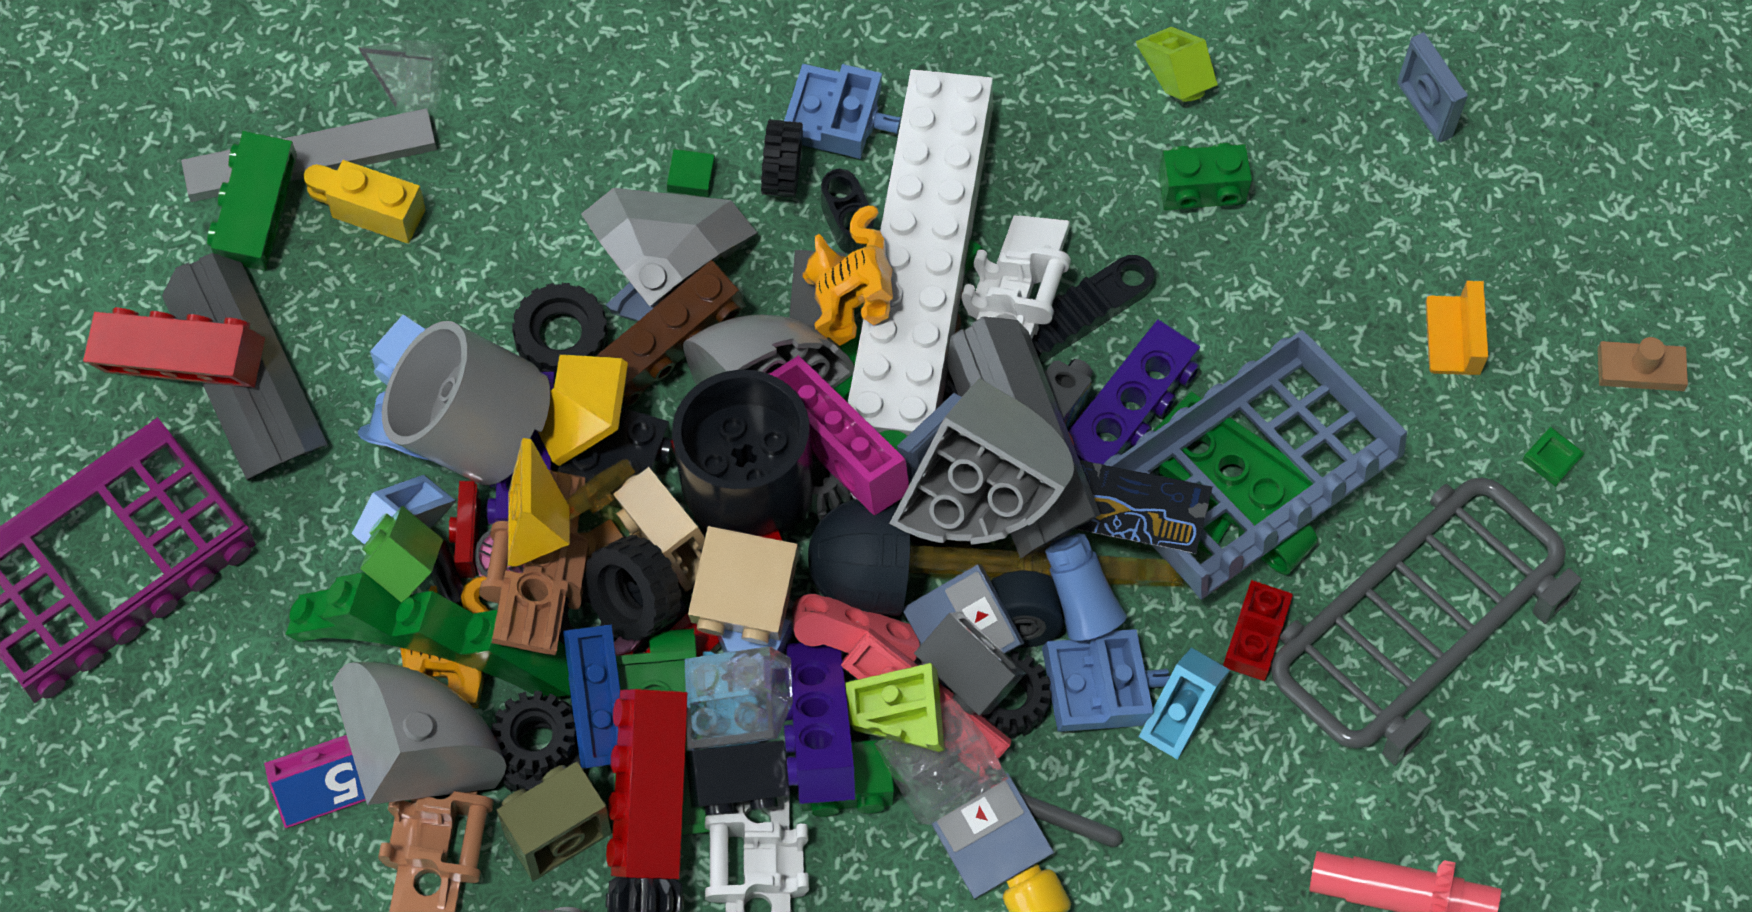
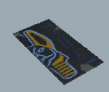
(1146, 507)

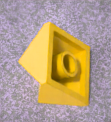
(583, 404)
(535, 509)

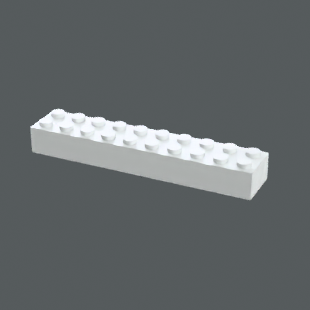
(926, 238)

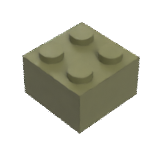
(554, 820)

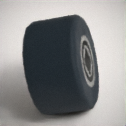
(1031, 604)

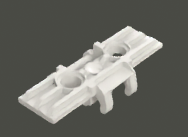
(1028, 256)
(770, 858)

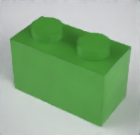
(400, 552)

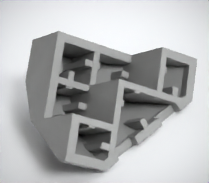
(665, 236)

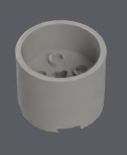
(464, 402)

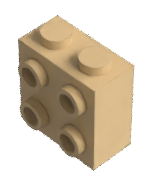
(657, 516)
(743, 585)

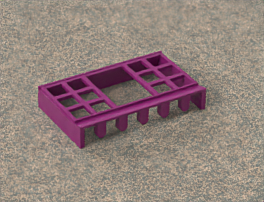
(154, 600)

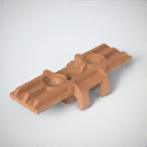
(534, 600)
(422, 846)

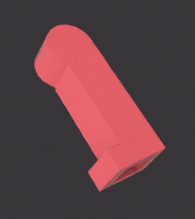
(843, 625)

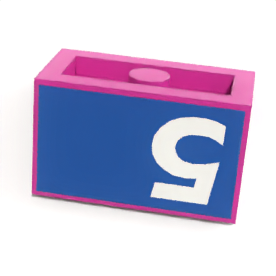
(314, 781)

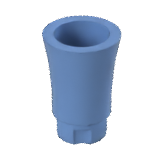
(1083, 589)

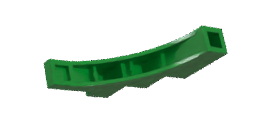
(424, 623)

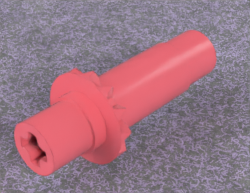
(1400, 887)

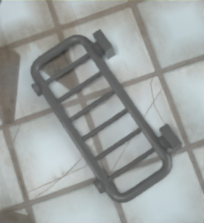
(1400, 732)

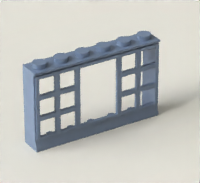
(1235, 395)

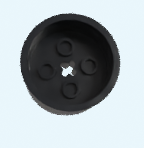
(744, 452)

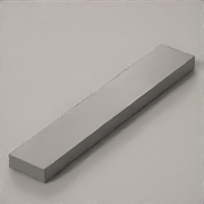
(357, 143)

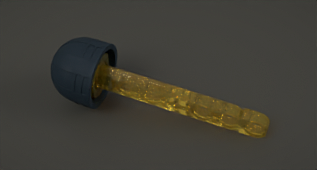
(869, 560)

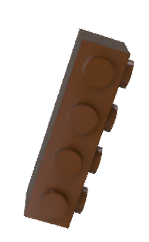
(658, 338)

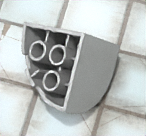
(763, 346)
(985, 471)
(413, 734)

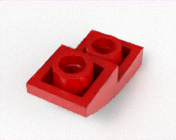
(1257, 630)

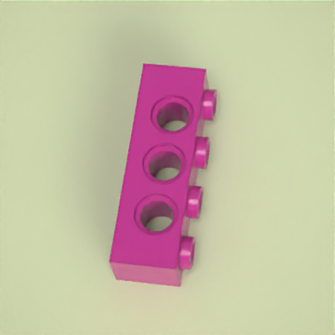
(847, 441)

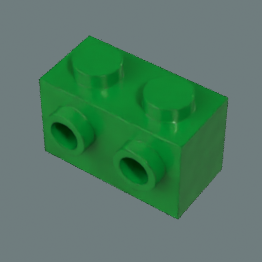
(1204, 176)

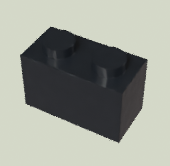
(737, 775)

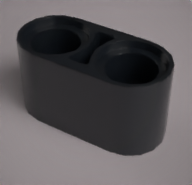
(841, 210)

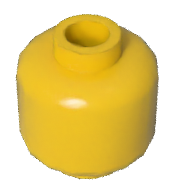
(1036, 892)

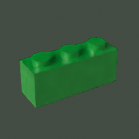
(253, 199)

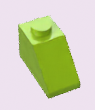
(1179, 63)

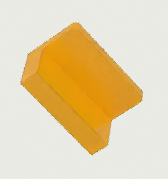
(1457, 331)

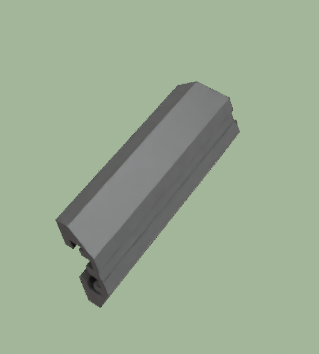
(1006, 358)
(262, 422)

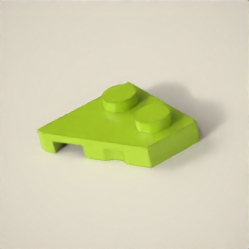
(899, 706)

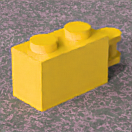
(368, 198)

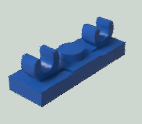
(593, 691)

